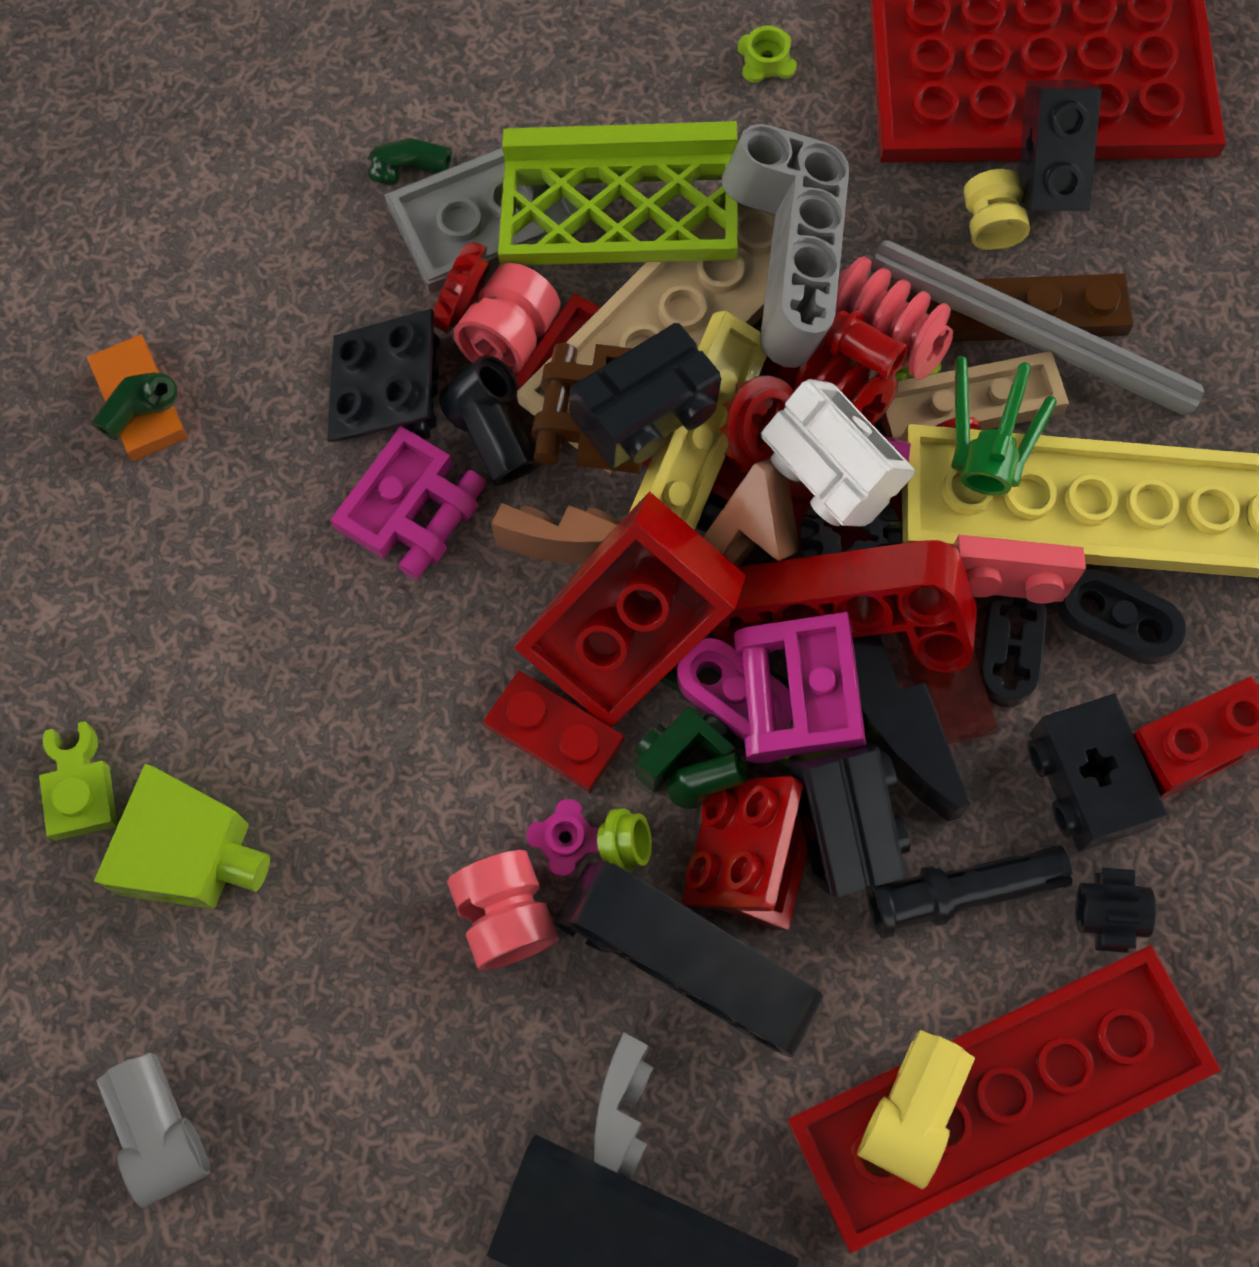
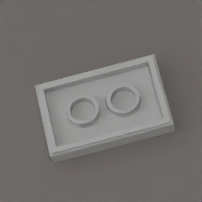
(461, 208)

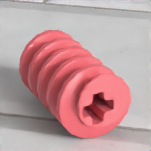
(893, 315)

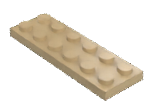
(677, 293)

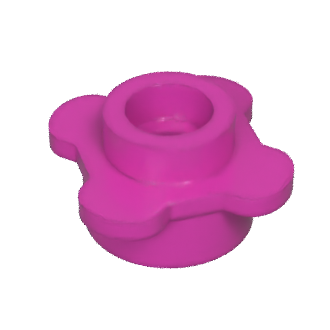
(546, 836)

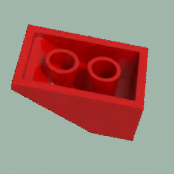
(632, 611)

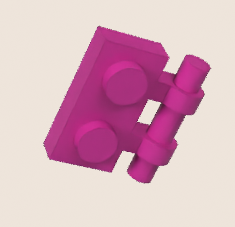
(393, 493)

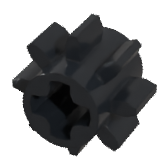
(1115, 910)

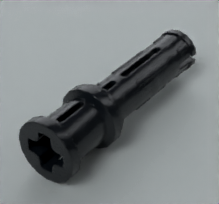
(940, 894)

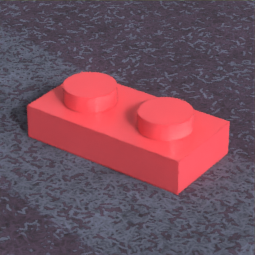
(1020, 568)

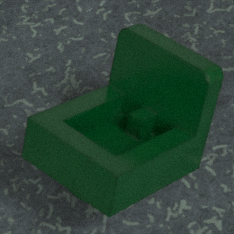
(670, 747)

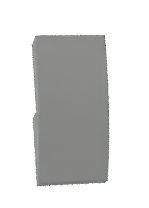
(615, 1131)

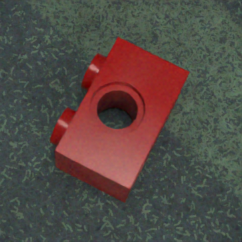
(1202, 738)

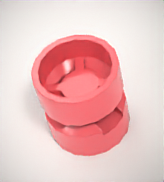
(510, 316)
(502, 909)

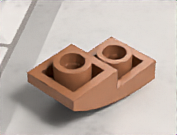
(536, 535)

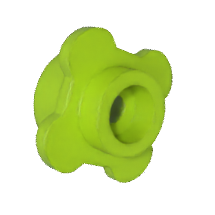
(766, 41)

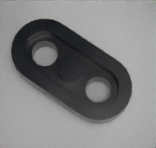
(1121, 613)

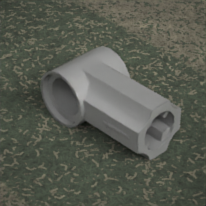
(158, 1145)

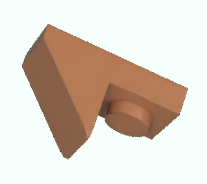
(757, 512)

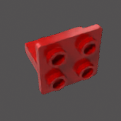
(750, 852)

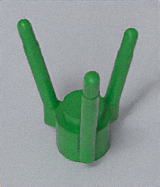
(992, 461)

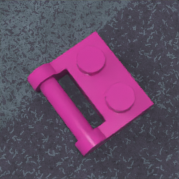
(820, 686)

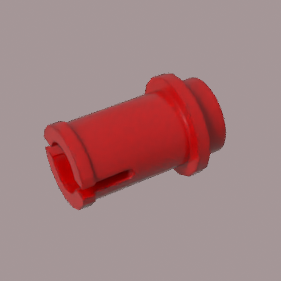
(865, 344)

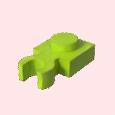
(79, 793)

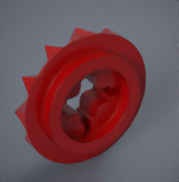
(461, 286)
(756, 397)

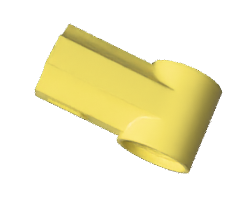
(909, 1126)

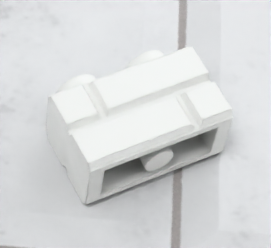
(835, 455)

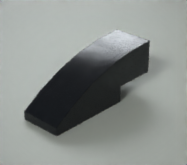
(908, 731)

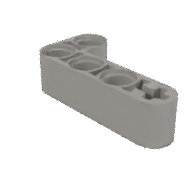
(807, 192)

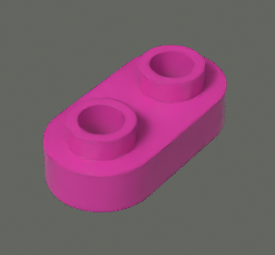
(728, 696)

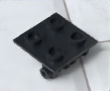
(384, 378)

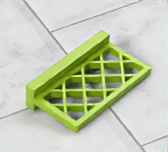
(620, 159)

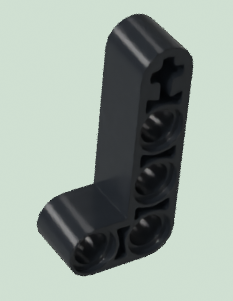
(689, 955)

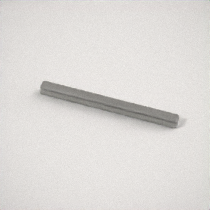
(1039, 329)

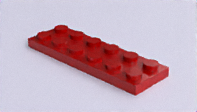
(1033, 1089)

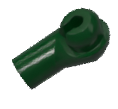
(407, 153)
(132, 398)
(696, 783)

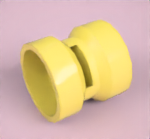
(996, 209)

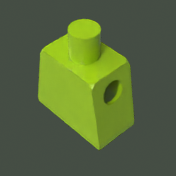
(178, 846)

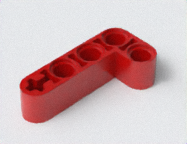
(882, 588)

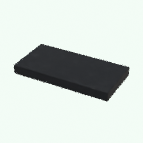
(589, 1216)

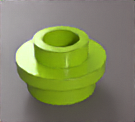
(625, 839)

